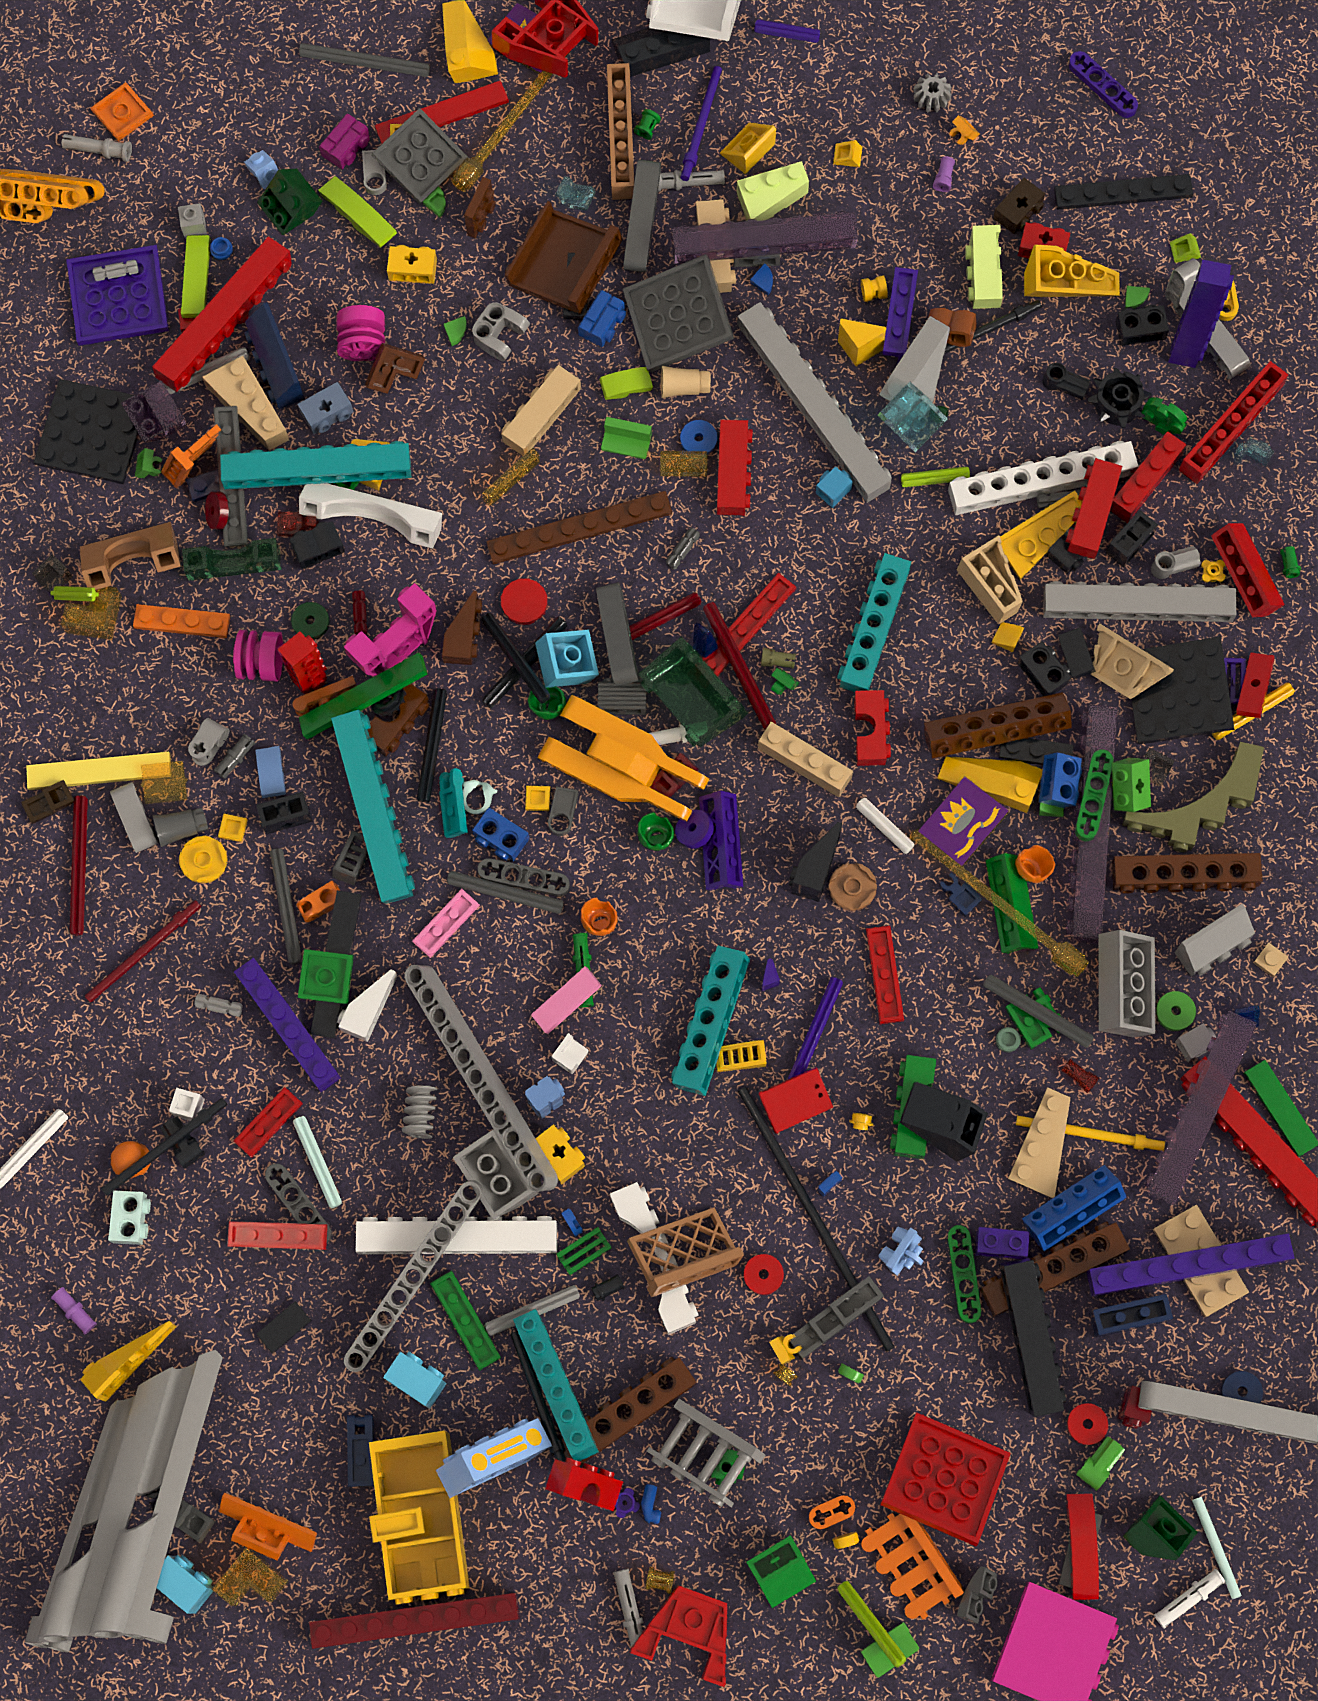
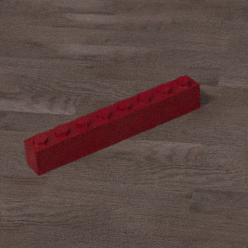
(414, 1620)

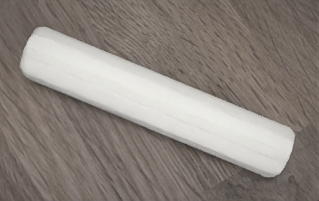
(885, 825)

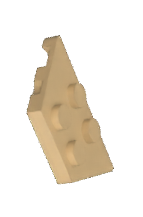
(1125, 665)

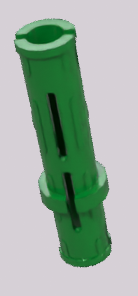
(581, 942)

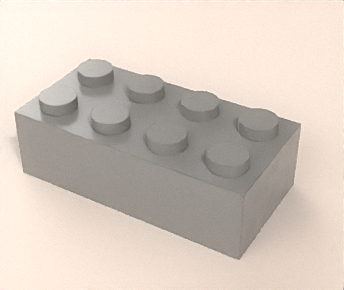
(1126, 983)

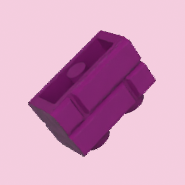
(345, 141)

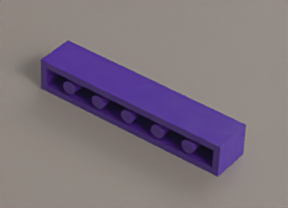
(287, 1025)

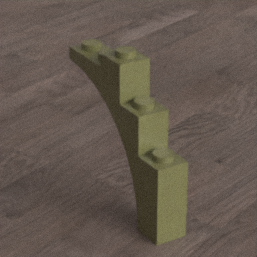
(1209, 811)

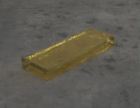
(511, 477)

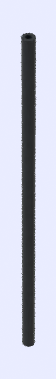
(812, 1212)

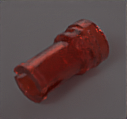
(1085, 1079)

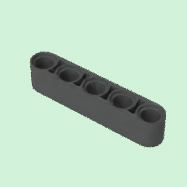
(642, 215)
(617, 634)

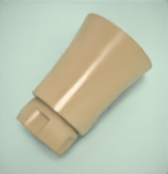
(684, 381)

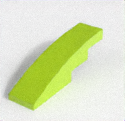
(357, 211)

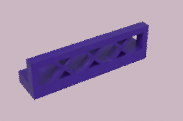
(900, 312)
(725, 839)

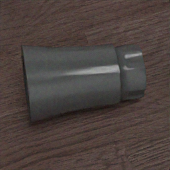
(179, 825)

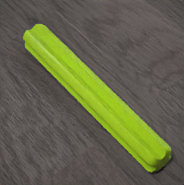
(872, 1624)

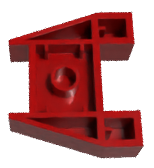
(547, 36)

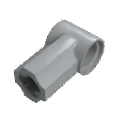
(1176, 561)

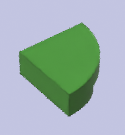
(436, 202)
(1135, 296)
(456, 330)

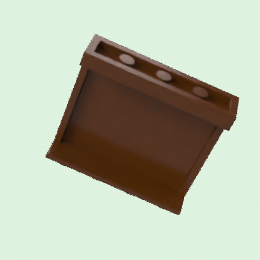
(542, 259)

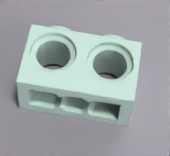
(121, 1217)

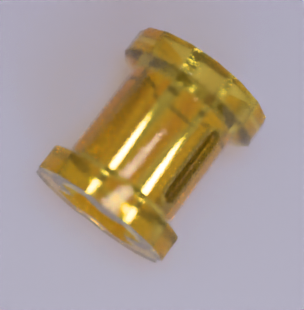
(660, 1580)

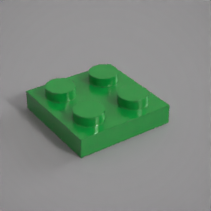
(325, 976)

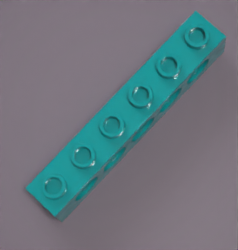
(896, 570)
(698, 1080)
(555, 1385)

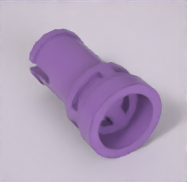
(944, 177)

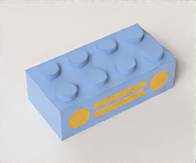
(493, 1456)

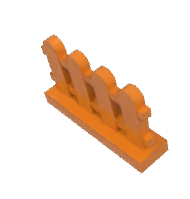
(180, 464)
(924, 1570)

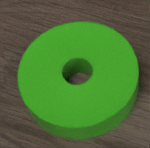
(1180, 1001)

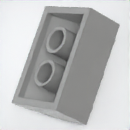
(1216, 941)
(495, 1171)

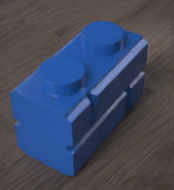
(602, 318)

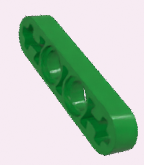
(1091, 794)
(964, 1274)

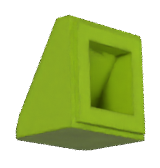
(1185, 248)

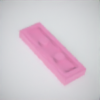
(445, 923)
(566, 1000)

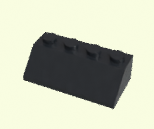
(657, 48)

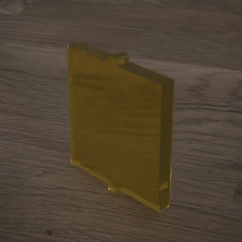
(164, 782)

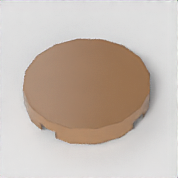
(859, 889)

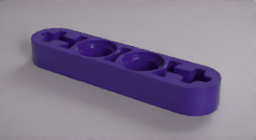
(1106, 82)

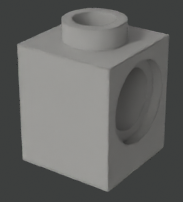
(192, 220)
(1195, 1042)

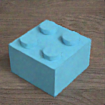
(567, 658)
(414, 1379)
(183, 1584)

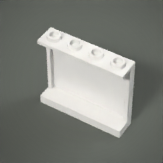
(694, 17)

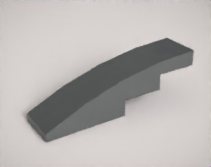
(836, 1317)

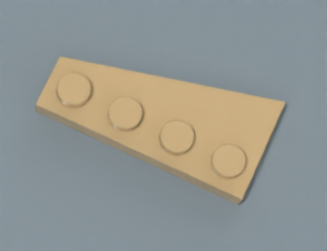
(1042, 1149)

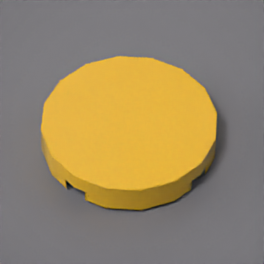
(203, 859)

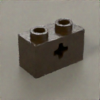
(1019, 206)

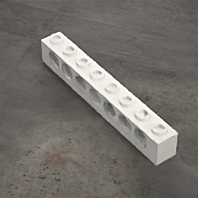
(1011, 492)

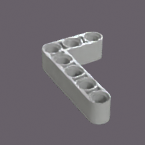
(1222, 346)

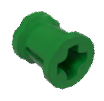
(647, 124)

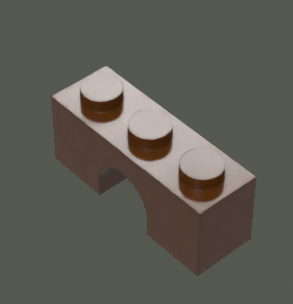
(388, 733)

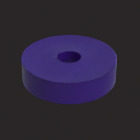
(698, 837)

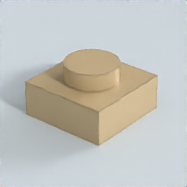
(1270, 959)

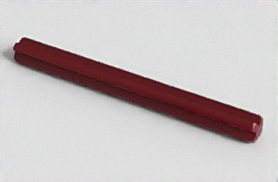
(738, 664)
(78, 869)

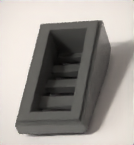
(345, 871)

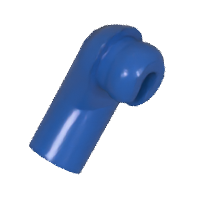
(647, 1505)

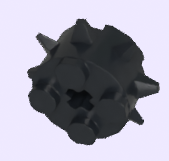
(1117, 386)

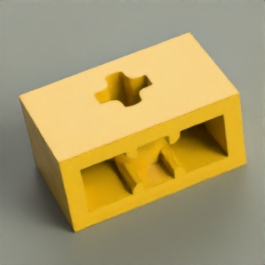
(401, 267)
(572, 1159)

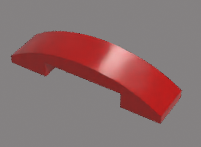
(1083, 1547)

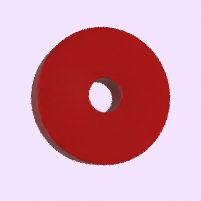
(768, 1285)
(1095, 1415)

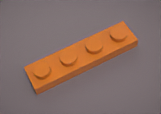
(181, 621)

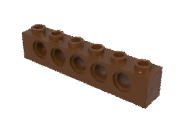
(997, 725)
(1246, 863)
(1114, 1246)
(682, 1382)

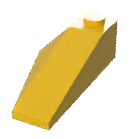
(466, 46)
(1061, 274)
(1004, 780)
(114, 1369)

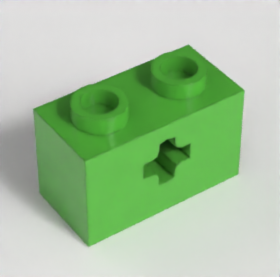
(1131, 784)

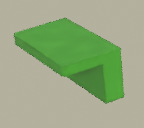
(626, 438)
(877, 1658)

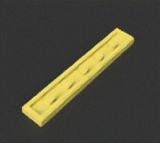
(91, 770)

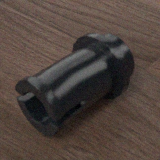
(607, 1287)

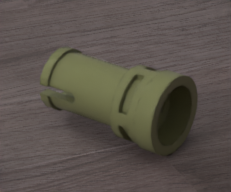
(771, 657)

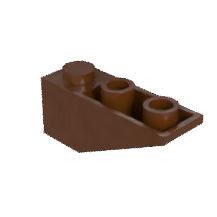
(460, 635)

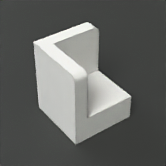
(569, 1054)
(186, 1104)

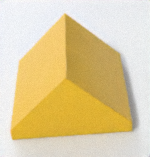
(750, 145)
(860, 340)

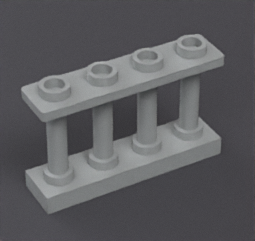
(706, 1429)

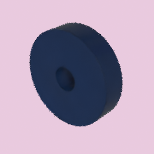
(1243, 1379)

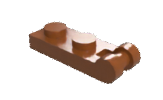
(319, 697)

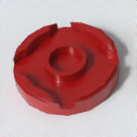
(524, 601)

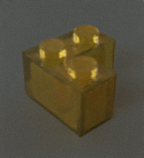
(95, 620)
(247, 1573)

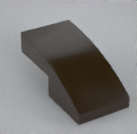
(47, 802)

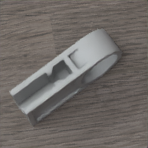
(372, 169)

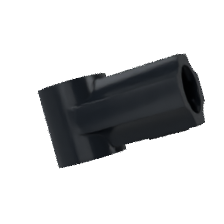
(1067, 382)
(186, 1150)

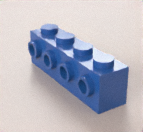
(1074, 1207)

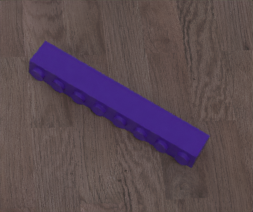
(1201, 313)
(1190, 1265)

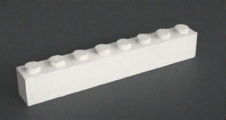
(472, 1238)

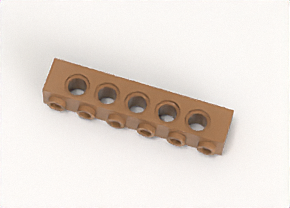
(620, 131)

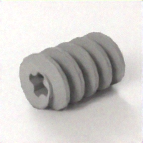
(418, 1111)

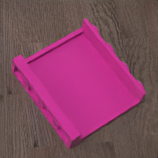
(1054, 1647)

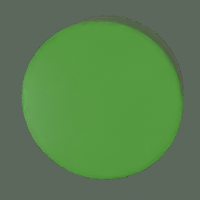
(850, 1373)

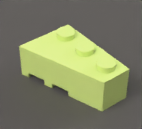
(772, 191)

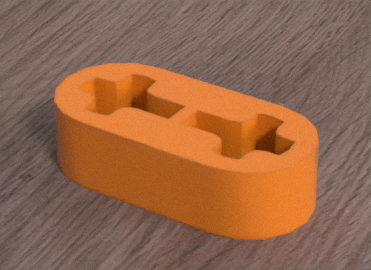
(834, 1518)

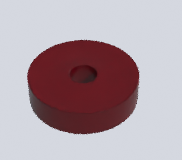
(216, 510)

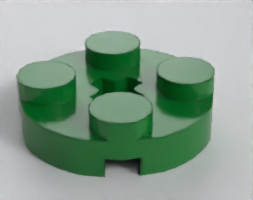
(1165, 417)

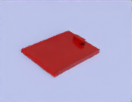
(795, 1100)

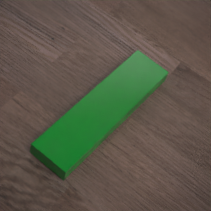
(1281, 1108)
(465, 1320)

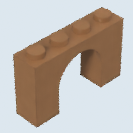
(103, 556)

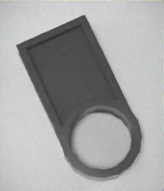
(563, 805)

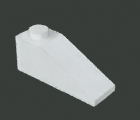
(365, 1010)

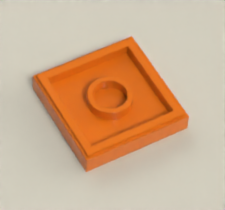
(122, 111)

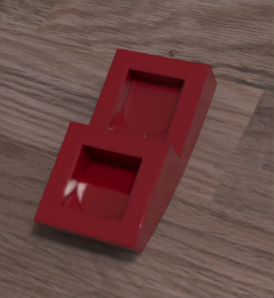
(667, 783)

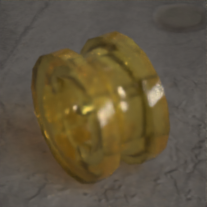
(785, 1375)

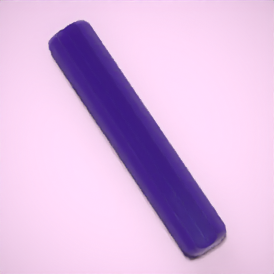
(787, 30)

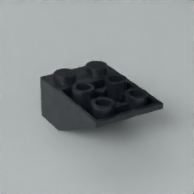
(944, 1120)

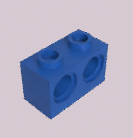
(1056, 779)
(504, 830)

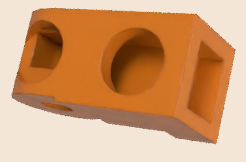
(318, 902)

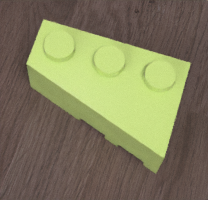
(984, 267)

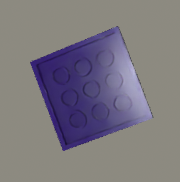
(118, 305)

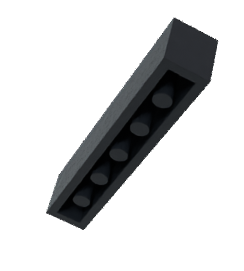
(1032, 1337)

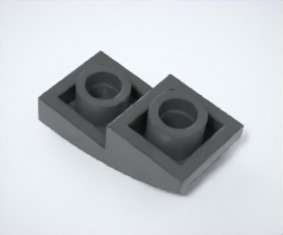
(980, 1586)

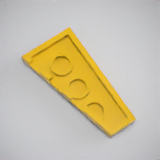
(1033, 538)

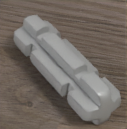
(115, 270)
(218, 1005)

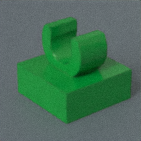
(783, 681)

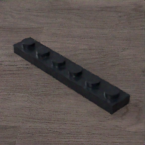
(1123, 191)

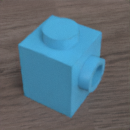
(834, 486)

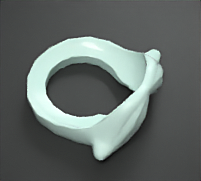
(488, 792)

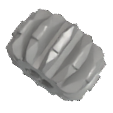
(932, 100)

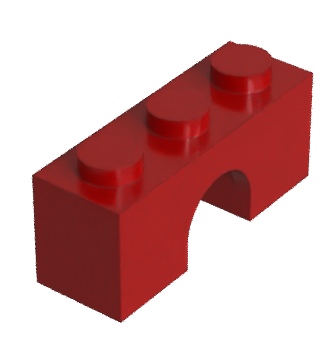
(872, 708)
(584, 1483)

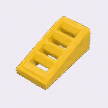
(751, 1063)

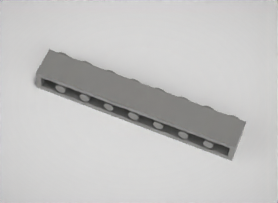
(1139, 602)

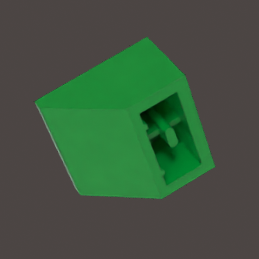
(781, 1571)

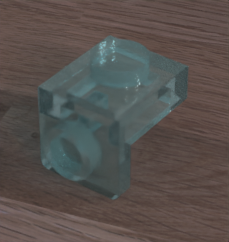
(575, 195)
(1256, 450)

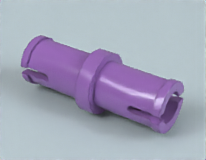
(73, 1310)

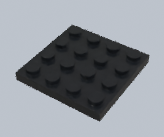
(88, 433)
(1188, 700)

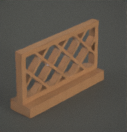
(697, 1268)

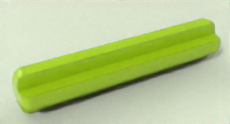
(933, 476)
(74, 593)

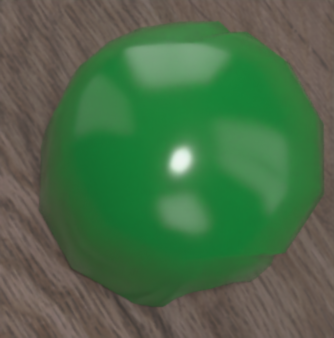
(556, 704)
(650, 824)

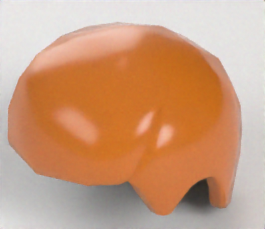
(1035, 864)
(593, 909)
(126, 1154)

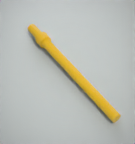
(1137, 1141)

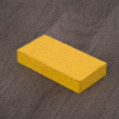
(397, 1524)

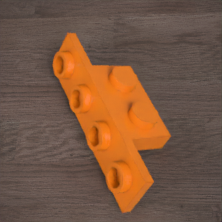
(264, 1530)

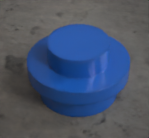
(221, 248)

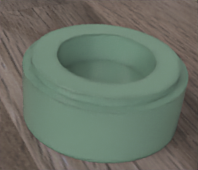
(1008, 1039)

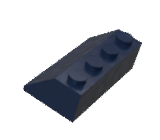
(273, 357)

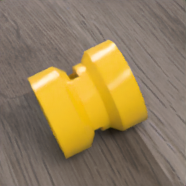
(874, 288)

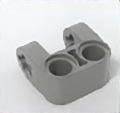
(494, 327)

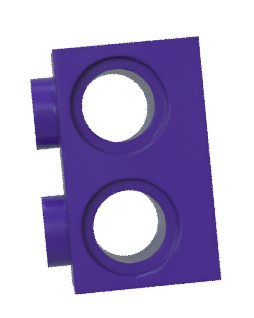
(1001, 1243)

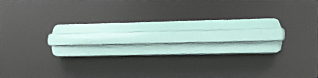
(317, 1162)

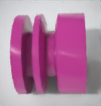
(360, 332)
(256, 655)

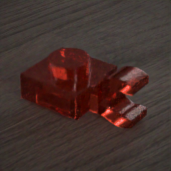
(292, 522)

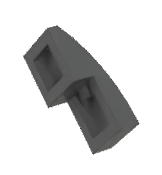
(193, 1521)

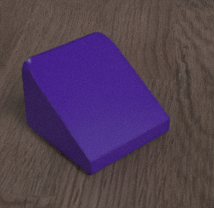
(771, 976)

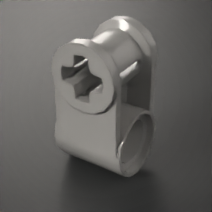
(208, 738)

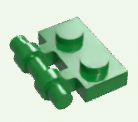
(1032, 1029)

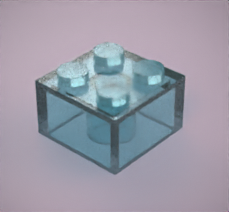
(912, 416)

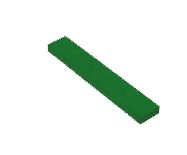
(364, 694)

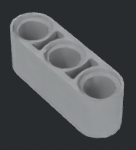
(133, 817)

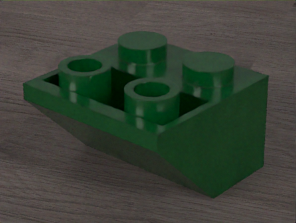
(289, 200)

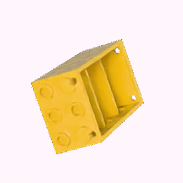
(408, 1479)

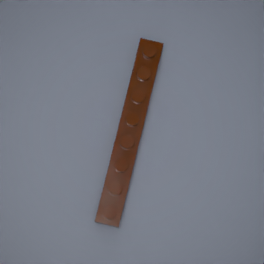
(579, 527)

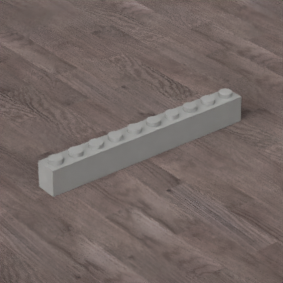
(814, 402)

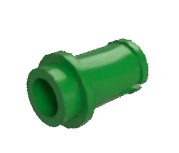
(1290, 563)

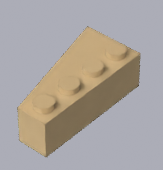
(237, 386)

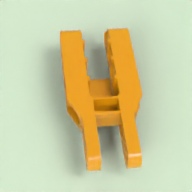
(15, 189)
(623, 748)

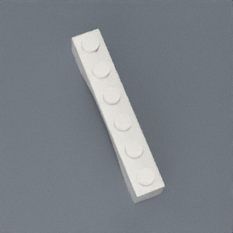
(415, 523)
(633, 1210)

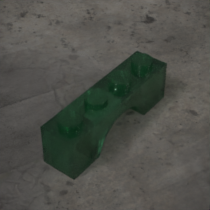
(210, 563)

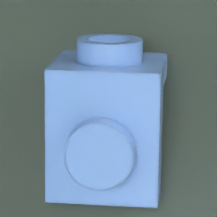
(262, 167)

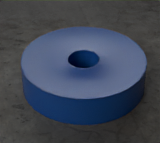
(702, 429)

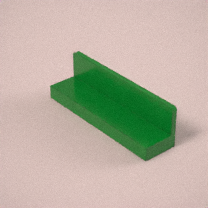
(1013, 889)

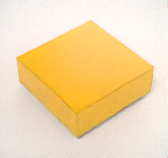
(537, 798)
(232, 828)

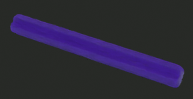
(816, 1027)

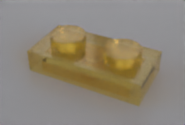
(683, 463)

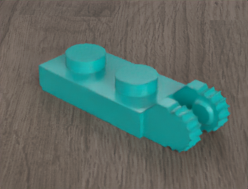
(452, 803)

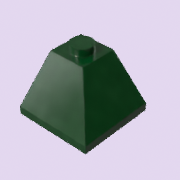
(1160, 1532)

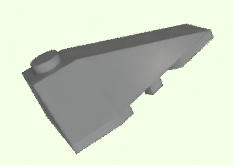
(920, 362)

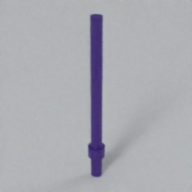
(691, 157)

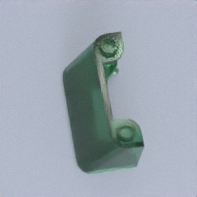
(692, 692)

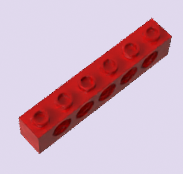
(1233, 422)

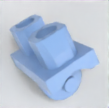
(905, 1254)

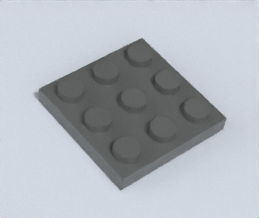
(419, 156)

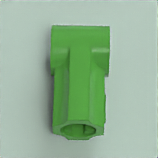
(1098, 1466)

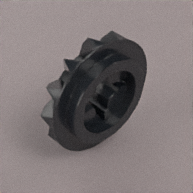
(383, 707)

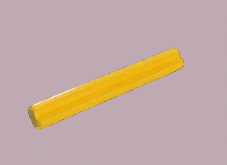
(1271, 700)

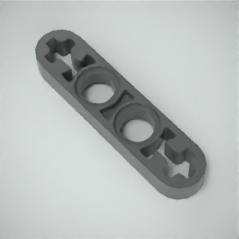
(524, 874)
(300, 1203)

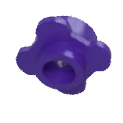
(632, 1505)

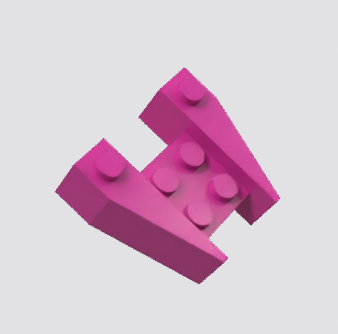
(400, 639)

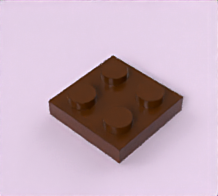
(479, 207)

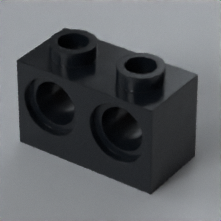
(1143, 330)
(1131, 538)
(1038, 672)

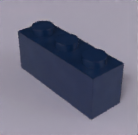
(1131, 1315)

